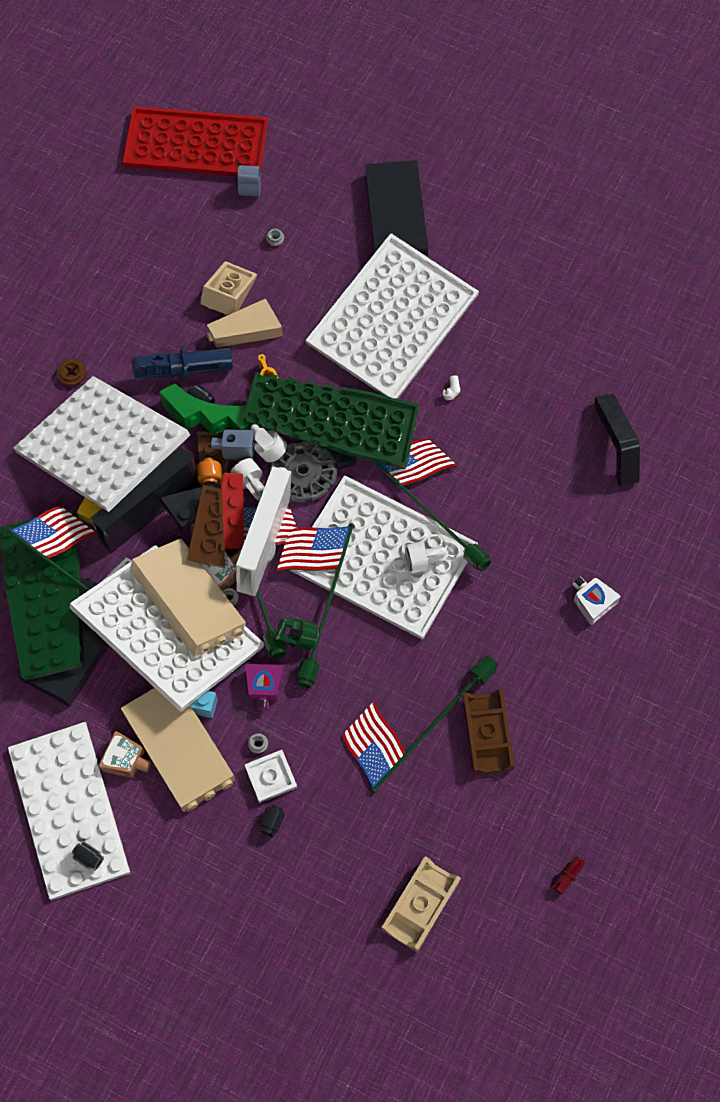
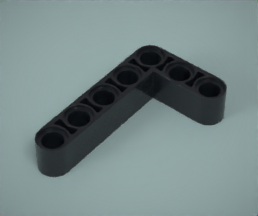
(623, 438)

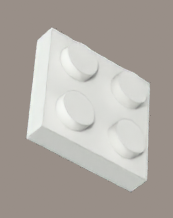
(270, 776)

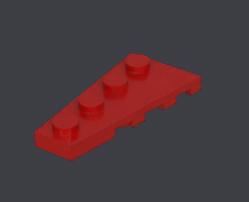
(233, 510)

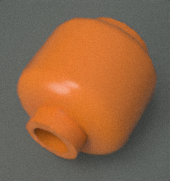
(209, 472)

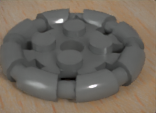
(312, 477)

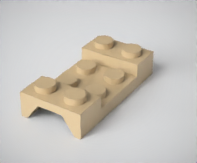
(420, 904)

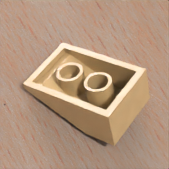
(227, 288)

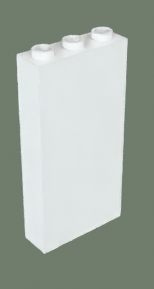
(263, 531)

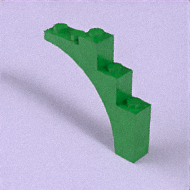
(191, 411)

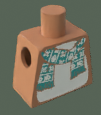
(224, 577)
(124, 757)

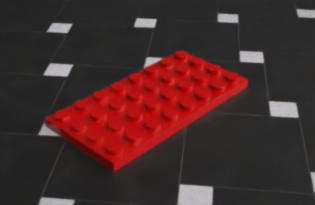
(194, 141)

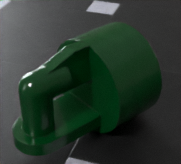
(302, 633)

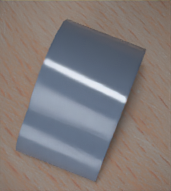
(249, 181)

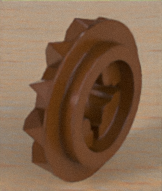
(72, 365)

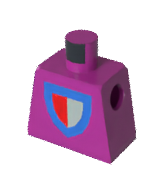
(264, 683)

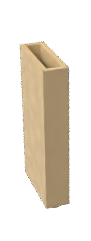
(187, 597)
(179, 749)

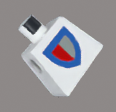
(594, 598)

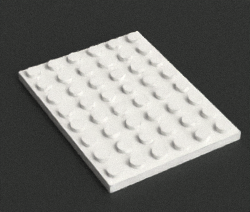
(392, 317)
(101, 443)
(375, 561)
(143, 637)

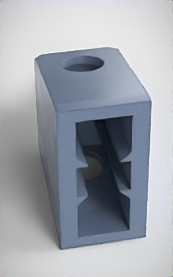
(235, 444)

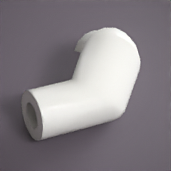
(454, 389)

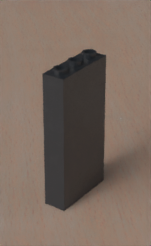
(396, 204)
(143, 503)
(68, 684)

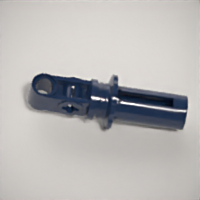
(181, 363)

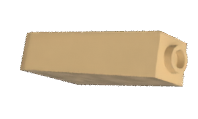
(244, 326)

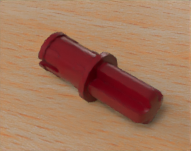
(568, 875)

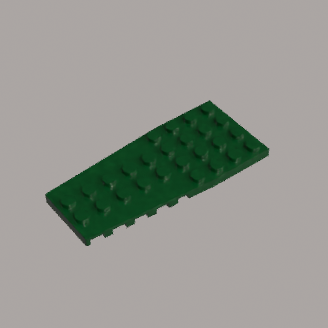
(336, 419)
(39, 606)

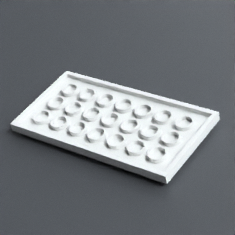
(66, 807)

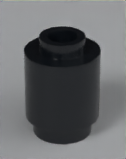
(201, 393)
(271, 820)
(87, 856)

